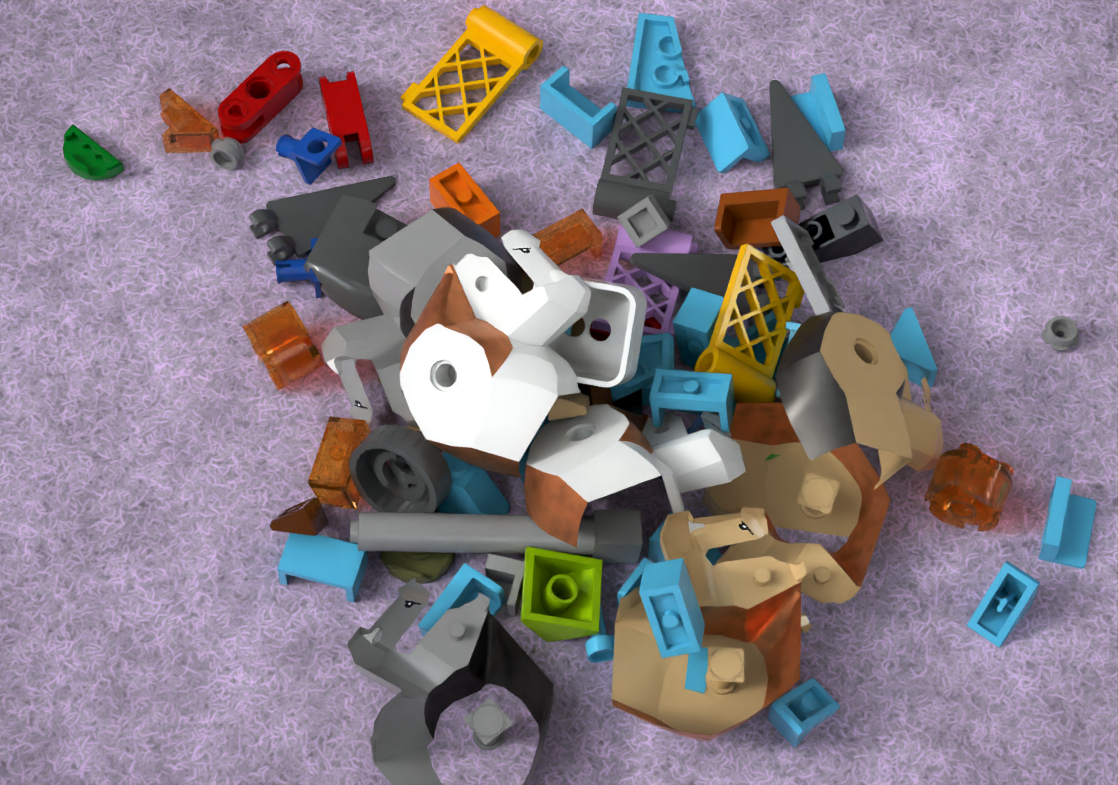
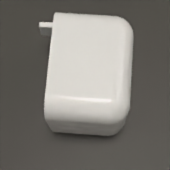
(616, 358)

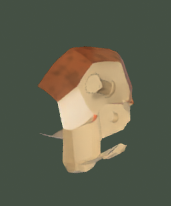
(817, 496)

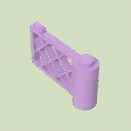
(666, 242)

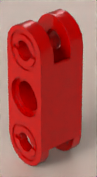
(244, 114)
(346, 117)

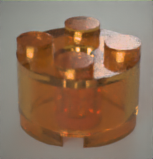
(283, 345)
(969, 488)

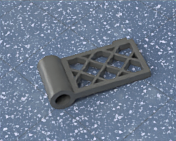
(618, 193)

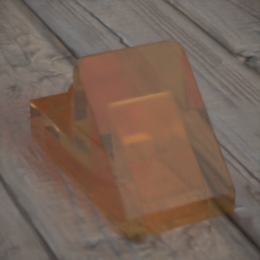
(188, 128)

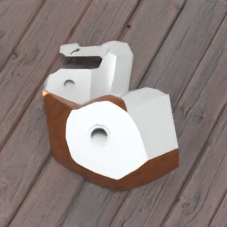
(482, 358)
(613, 450)

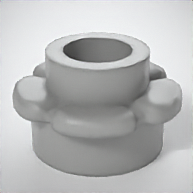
(226, 153)
(1062, 325)

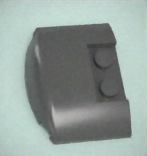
(343, 256)

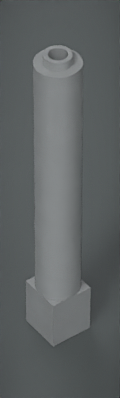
(606, 535)

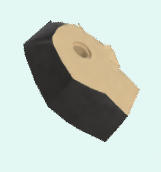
(851, 387)

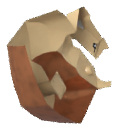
(749, 633)

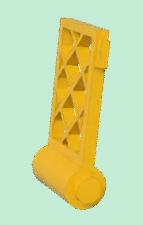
(491, 35)
(750, 378)

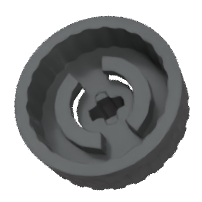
(411, 461)

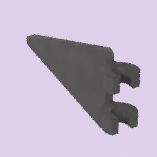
(798, 151)
(306, 215)
(702, 272)

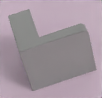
(644, 220)
(509, 575)

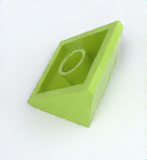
(561, 594)

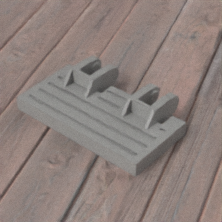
(804, 262)

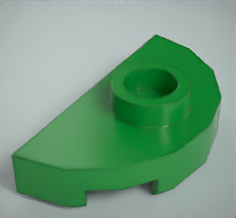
(87, 157)

